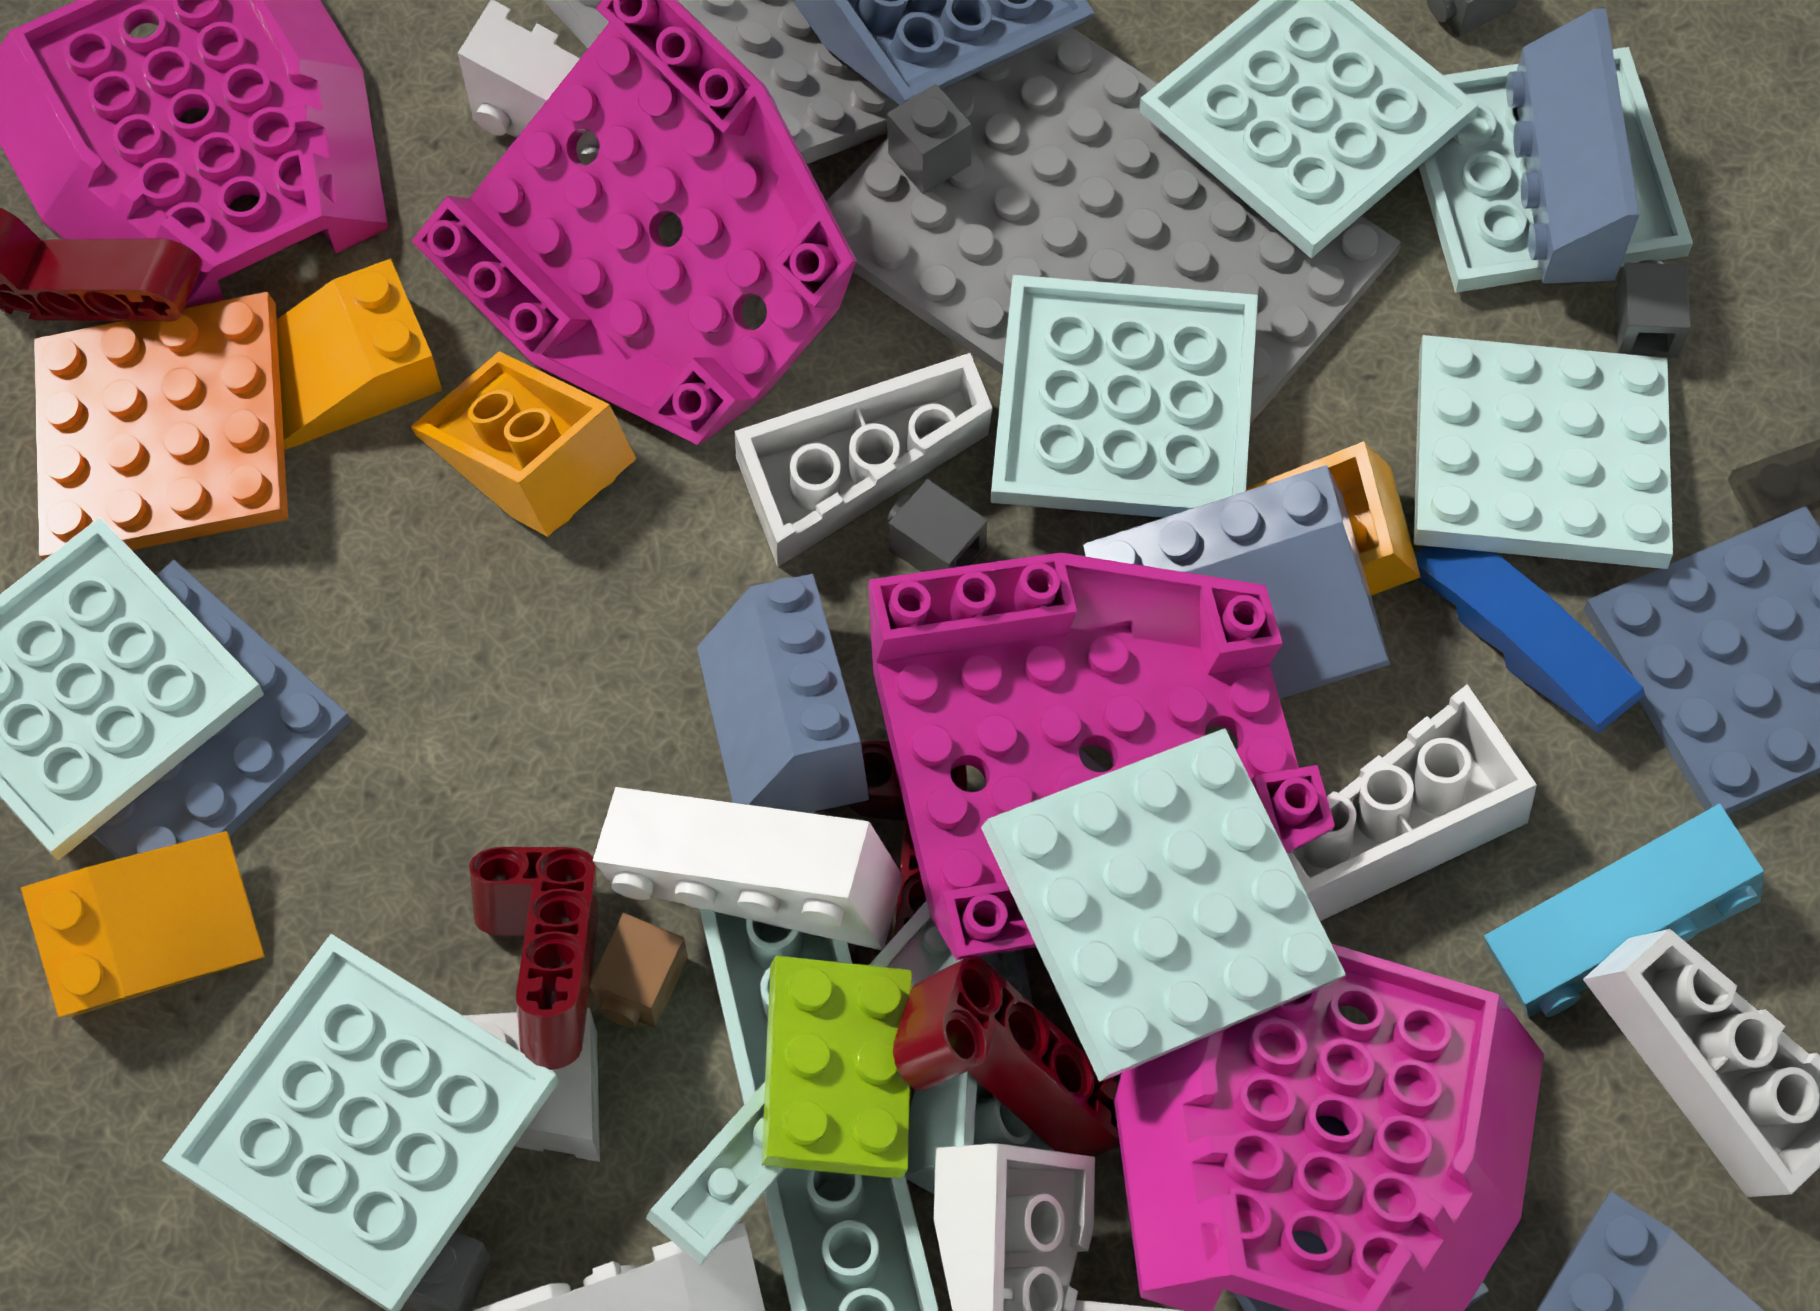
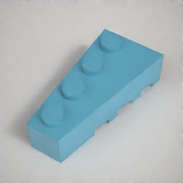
(1673, 883)

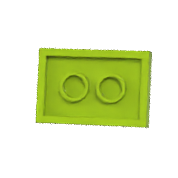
(832, 1068)

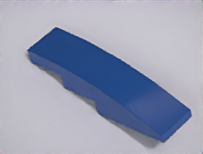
(1533, 632)

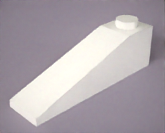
(1012, 1225)
(669, 1283)

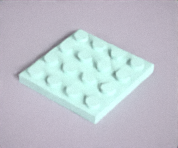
(1308, 113)
(1477, 186)
(1123, 397)
(1543, 452)
(102, 687)
(1162, 903)
(361, 1123)

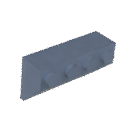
(1574, 152)
(782, 702)

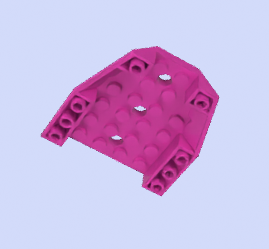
(103, 146)
(575, 253)
(1056, 655)
(1408, 1203)

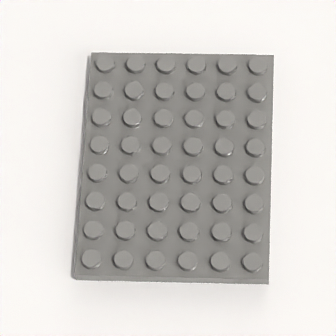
(1088, 191)

